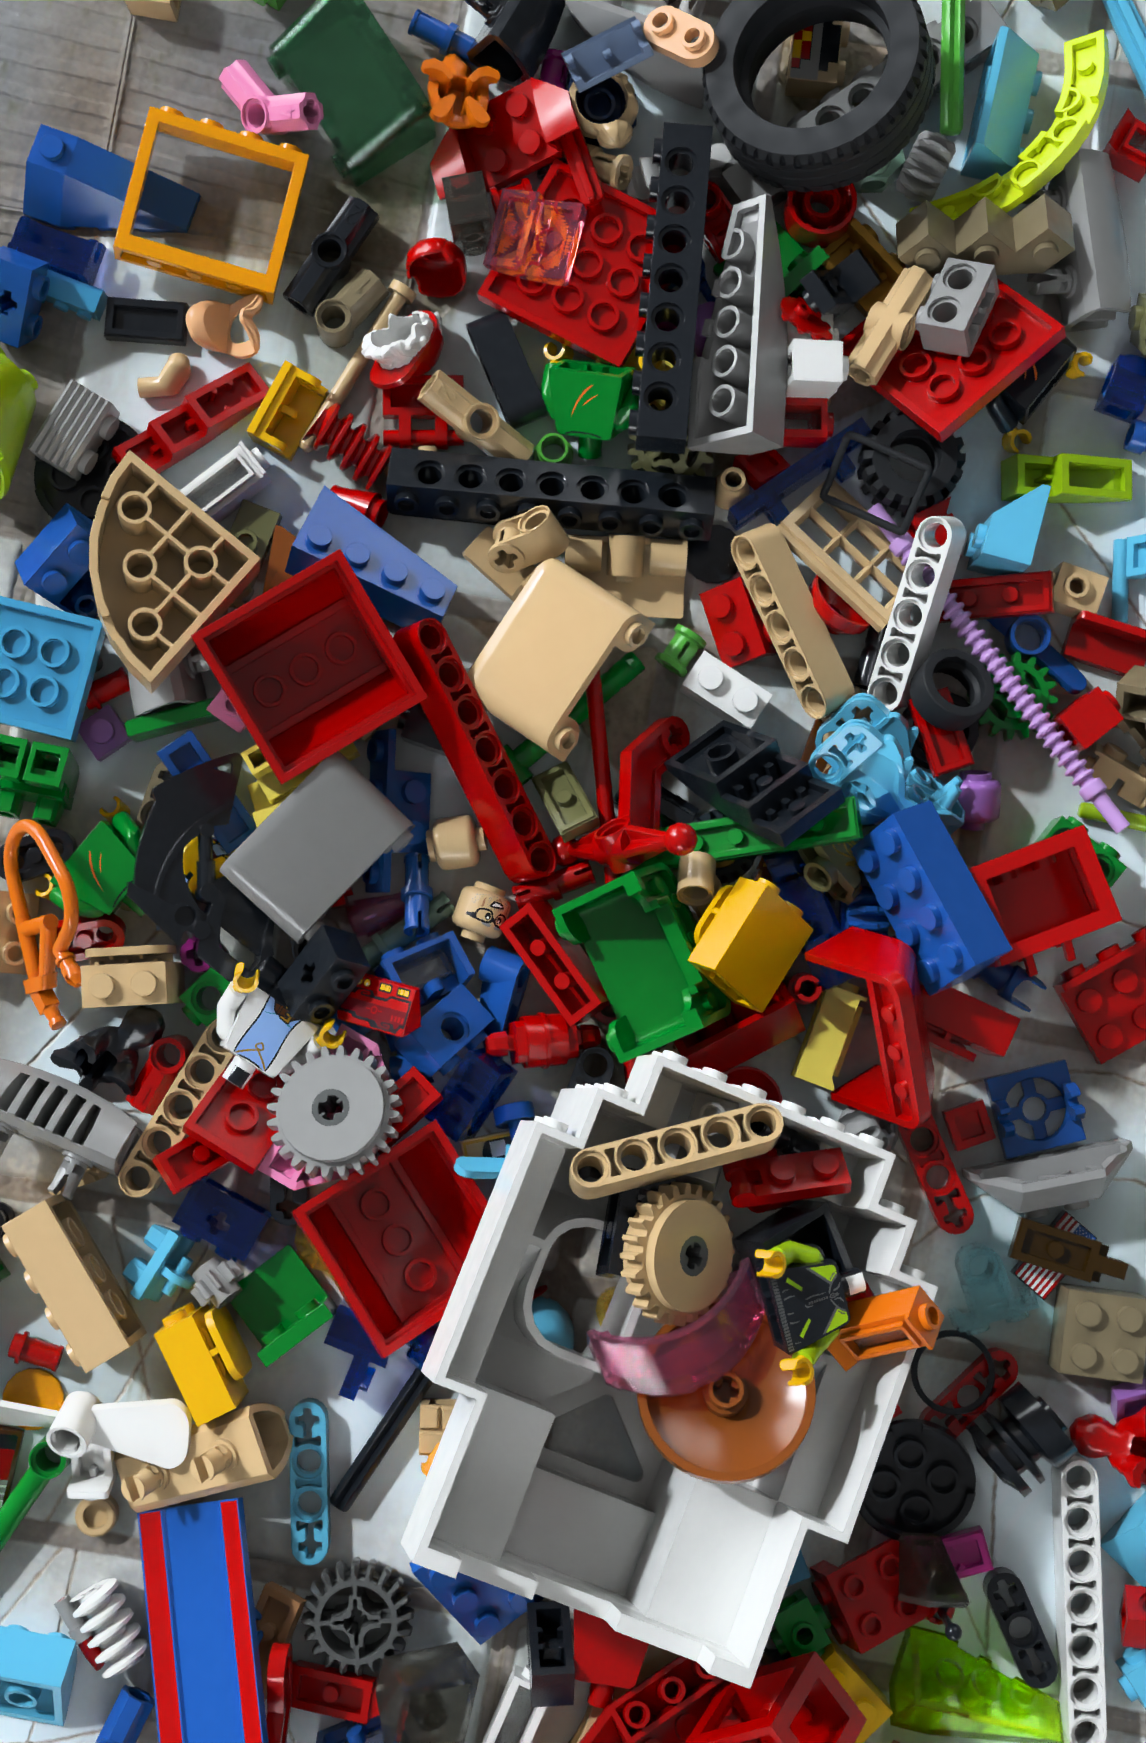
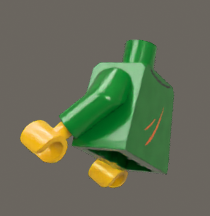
(588, 398)
(102, 866)

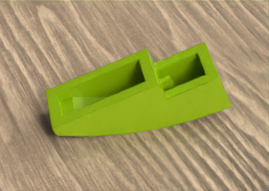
(1071, 478)

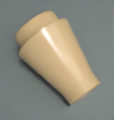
(728, 496)

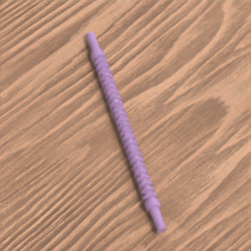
(1091, 788)

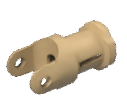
(611, 167)

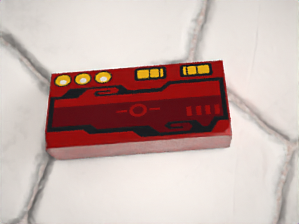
(383, 1006)

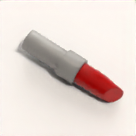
(66, 1610)

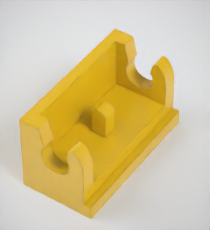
(287, 411)

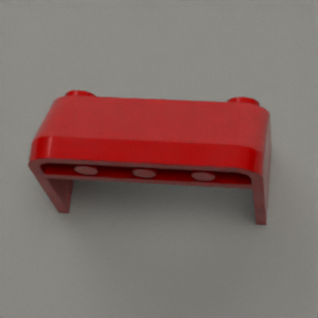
(904, 1082)

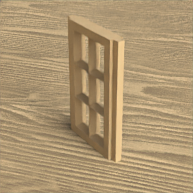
(829, 570)

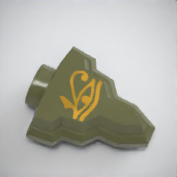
(835, 869)

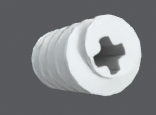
(110, 1627)

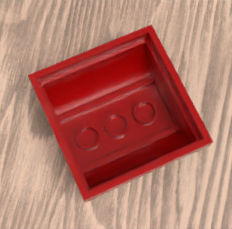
(309, 666)
(397, 1236)

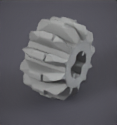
(925, 166)

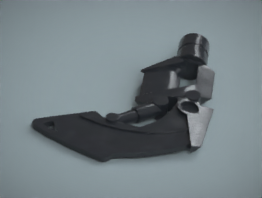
(187, 809)

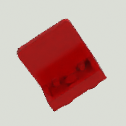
(865, 1597)

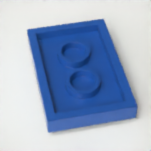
(474, 1603)

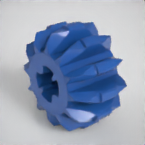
(864, 913)

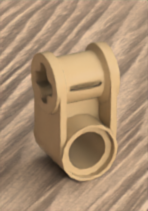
(527, 540)

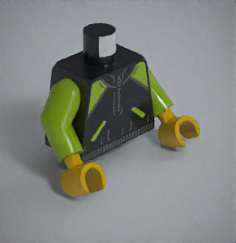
(804, 1303)

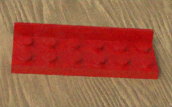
(1109, 998)

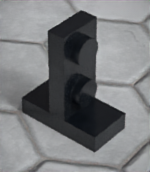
(841, 287)
(619, 1209)

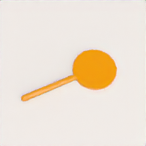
(35, 1388)

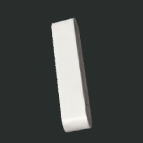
(930, 600)

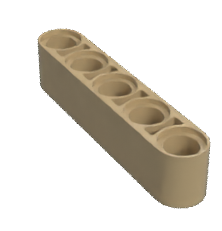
(792, 620)
(167, 1118)
(690, 1135)

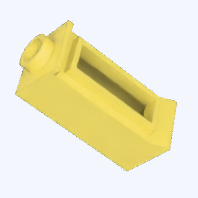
(829, 1035)

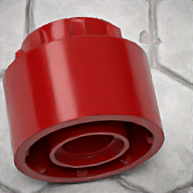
(817, 228)

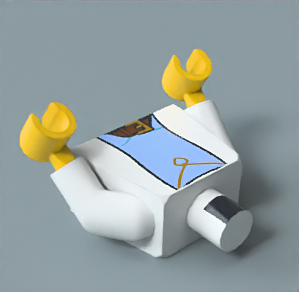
(263, 1032)

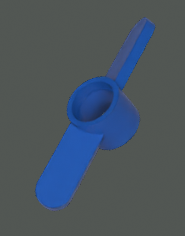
(1046, 656)

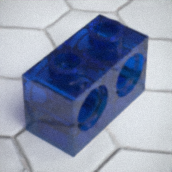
(471, 1094)

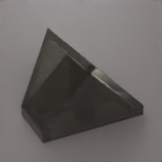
(928, 1573)

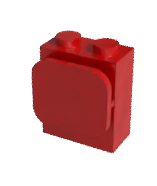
(962, 1020)

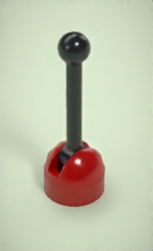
(943, 1616)

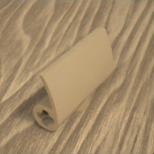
(634, 569)

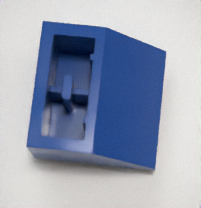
(59, 563)

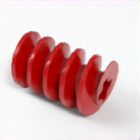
(349, 444)

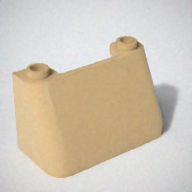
(551, 652)

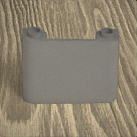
(316, 846)

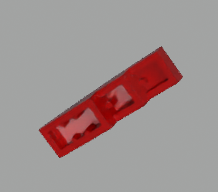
(198, 420)

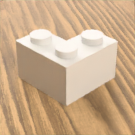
(815, 366)

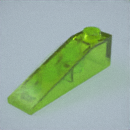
(956, 1695)

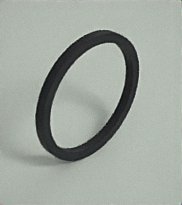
(963, 1410)

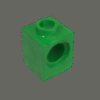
(192, 997)

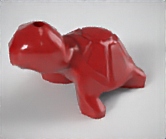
(1121, 1443)

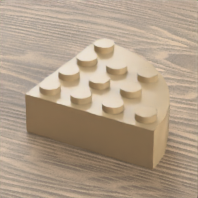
(160, 570)

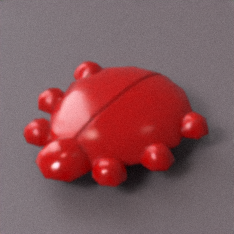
(804, 318)

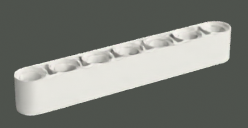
(1088, 1618)

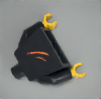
(1030, 390)

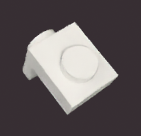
(92, 1474)

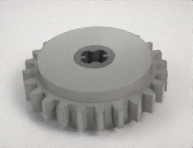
(353, 1133)

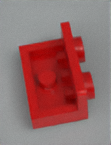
(736, 624)

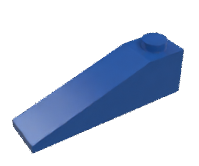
(86, 186)

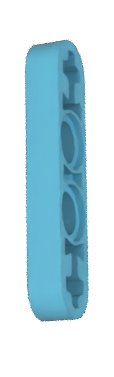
(315, 1481)

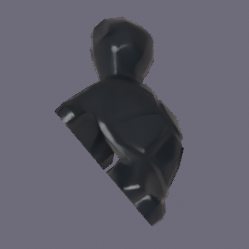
(112, 1051)

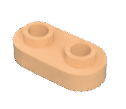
(676, 36)

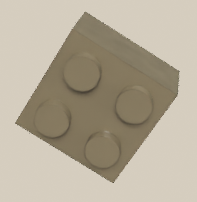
(1098, 1333)

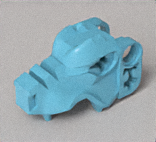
(877, 764)

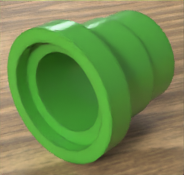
(554, 438)

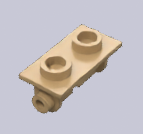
(1112, 764)

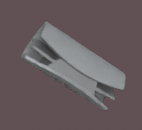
(1095, 276)
(66, 1119)

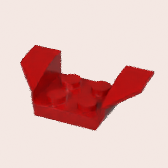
(516, 141)

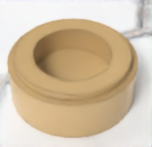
(97, 1516)

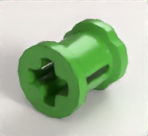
(680, 650)

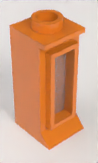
(887, 1326)

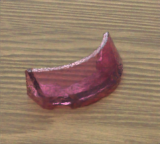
(690, 1355)

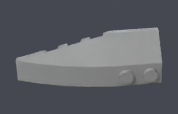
(744, 360)

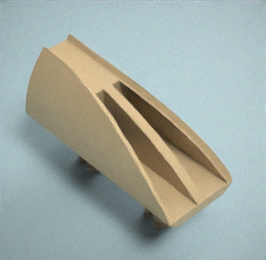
(222, 1456)

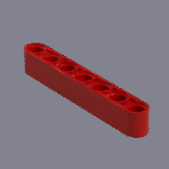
(476, 753)

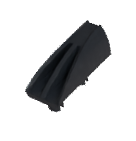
(514, 36)

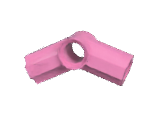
(264, 111)

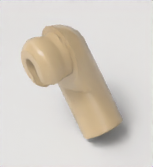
(169, 381)

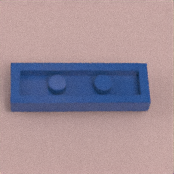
(188, 752)

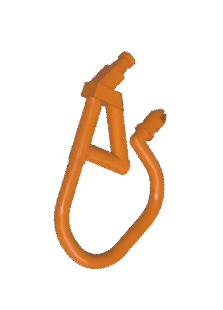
(53, 950)

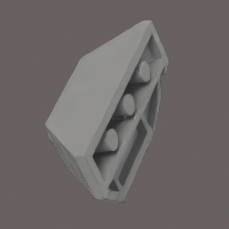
(1052, 1177)

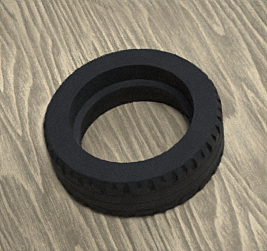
(838, 150)

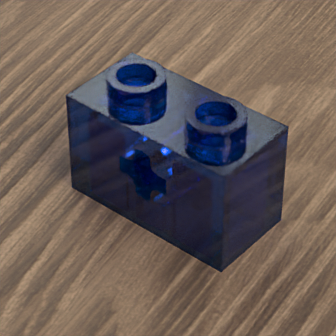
(245, 1217)

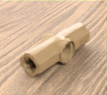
(889, 326)
(456, 406)

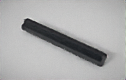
(380, 1441)

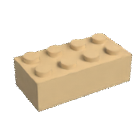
(73, 1282)

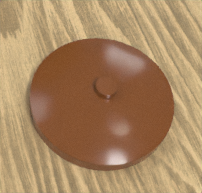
(735, 1425)

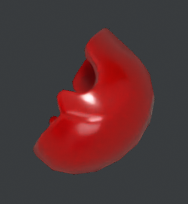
(437, 267)

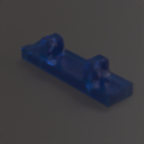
(768, 497)
(815, 907)

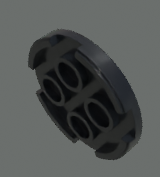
(57, 488)
(919, 1481)

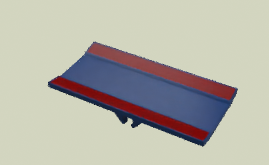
(202, 1624)

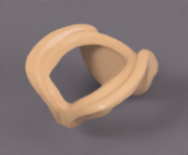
(211, 324)

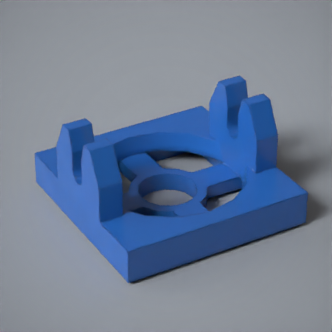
(1071, 1127)

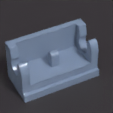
(607, 54)

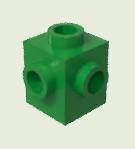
(797, 1613)

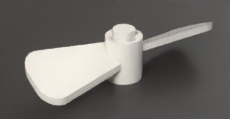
(144, 1430)

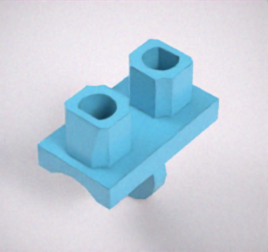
(165, 1269)

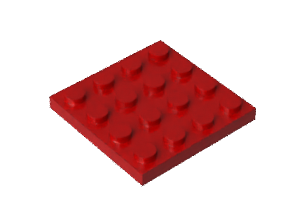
(602, 300)
(949, 389)

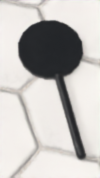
(712, 560)

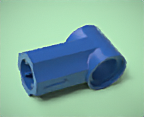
(127, 1716)

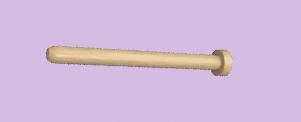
(400, 295)

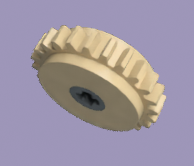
(677, 1253)

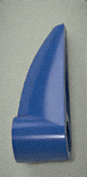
(502, 987)

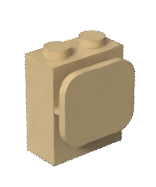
(131, 976)

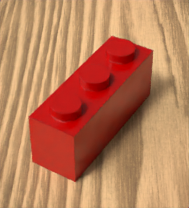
(556, 964)

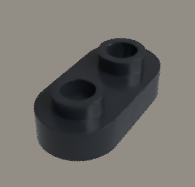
(35, 863)

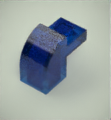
(350, 1337)

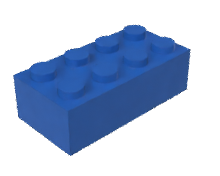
(930, 897)

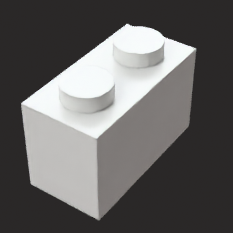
(725, 691)

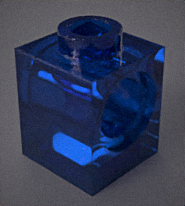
(1124, 389)

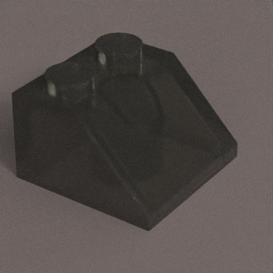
(426, 1695)

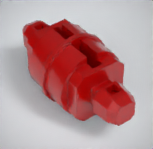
(542, 1040)

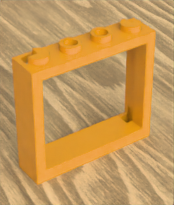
(195, 266)

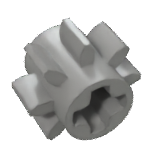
(217, 1282)

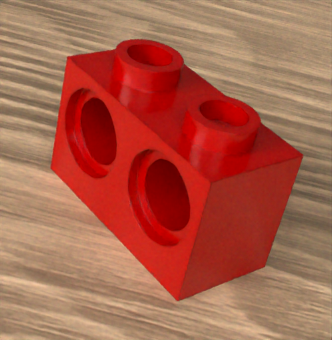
(1088, 718)

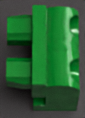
(36, 775)

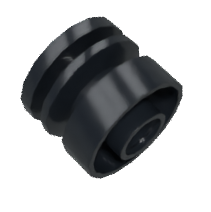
(1022, 1438)

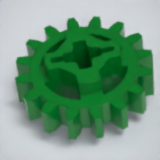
(1009, 718)

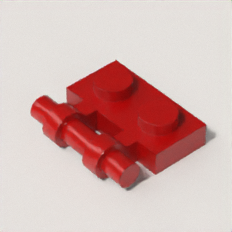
(403, 405)

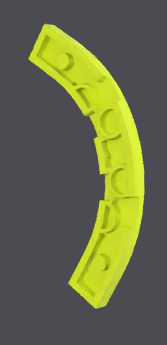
(1047, 155)

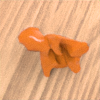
(458, 94)

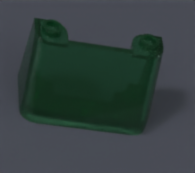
(366, 90)

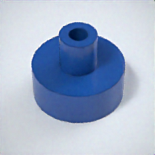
(510, 1115)

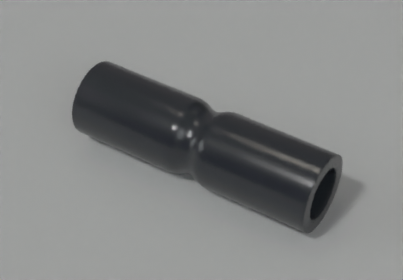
(868, 657)
(789, 1140)

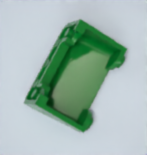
(640, 952)

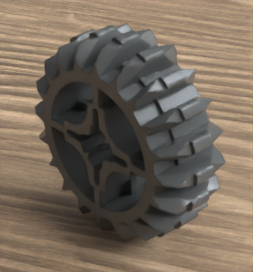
(340, 1617)

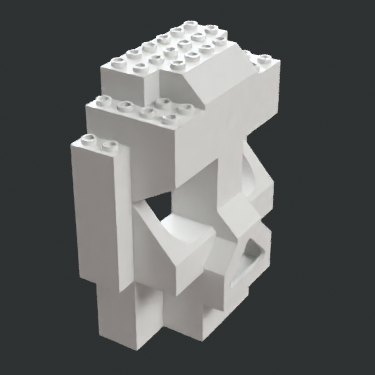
(666, 1553)

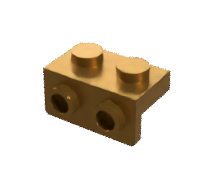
(885, 264)

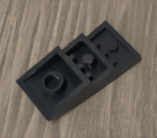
(754, 782)

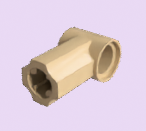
(697, 881)

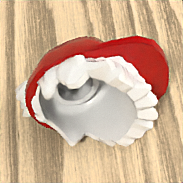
(404, 348)

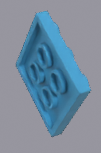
(46, 667)

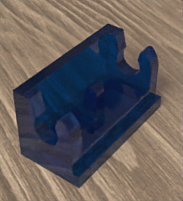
(63, 251)

